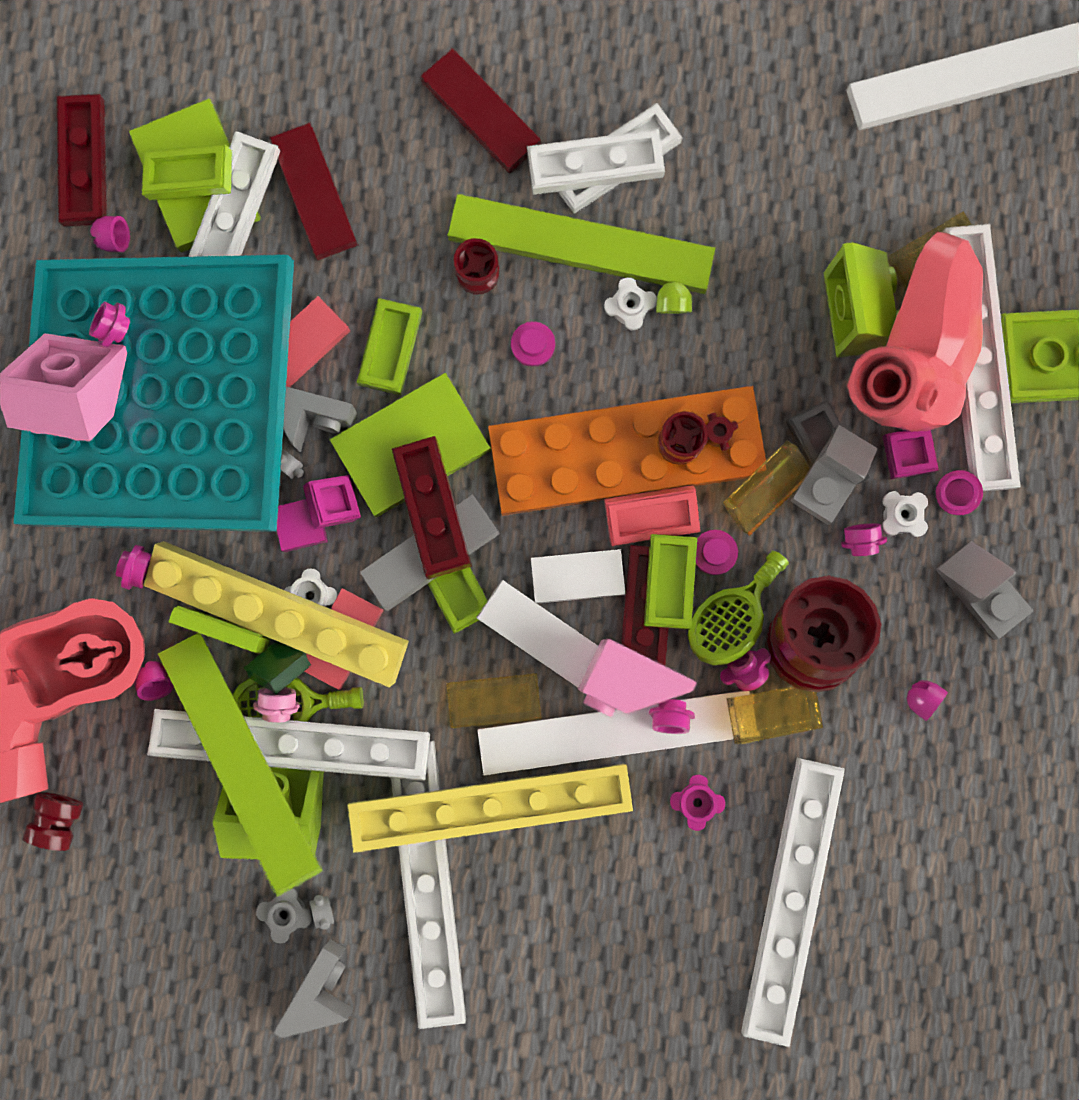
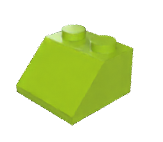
(860, 299)
(304, 795)

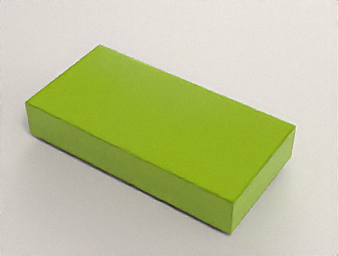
(187, 172)
(389, 346)
(670, 581)
(459, 598)
(219, 629)

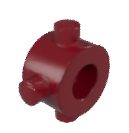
(720, 431)

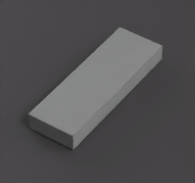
(401, 570)

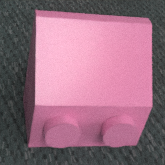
(62, 387)
(628, 680)

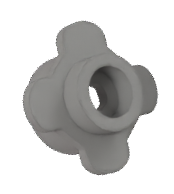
(297, 915)

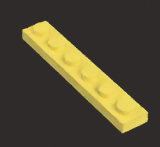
(276, 613)
(489, 807)

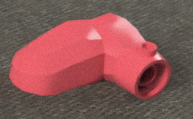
(932, 345)
(50, 669)

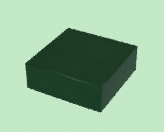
(277, 666)

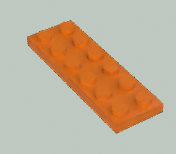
(617, 452)

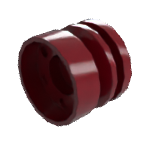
(840, 618)

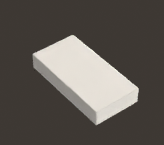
(578, 576)

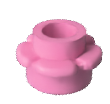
(276, 706)

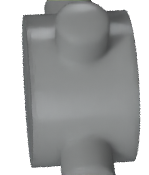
(291, 465)
(321, 912)

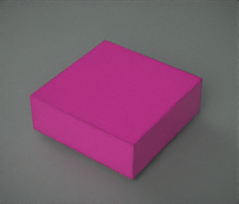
(910, 453)
(331, 501)
(296, 527)

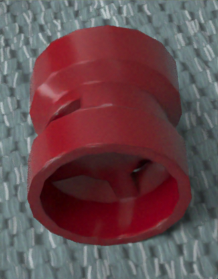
(472, 258)
(686, 431)
(52, 821)

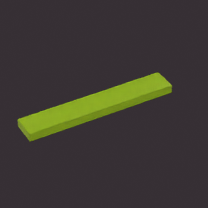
(582, 243)
(240, 765)

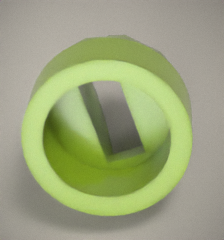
(674, 299)

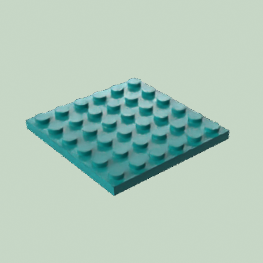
(195, 402)

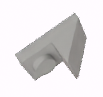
(326, 413)
(834, 475)
(984, 589)
(312, 1005)

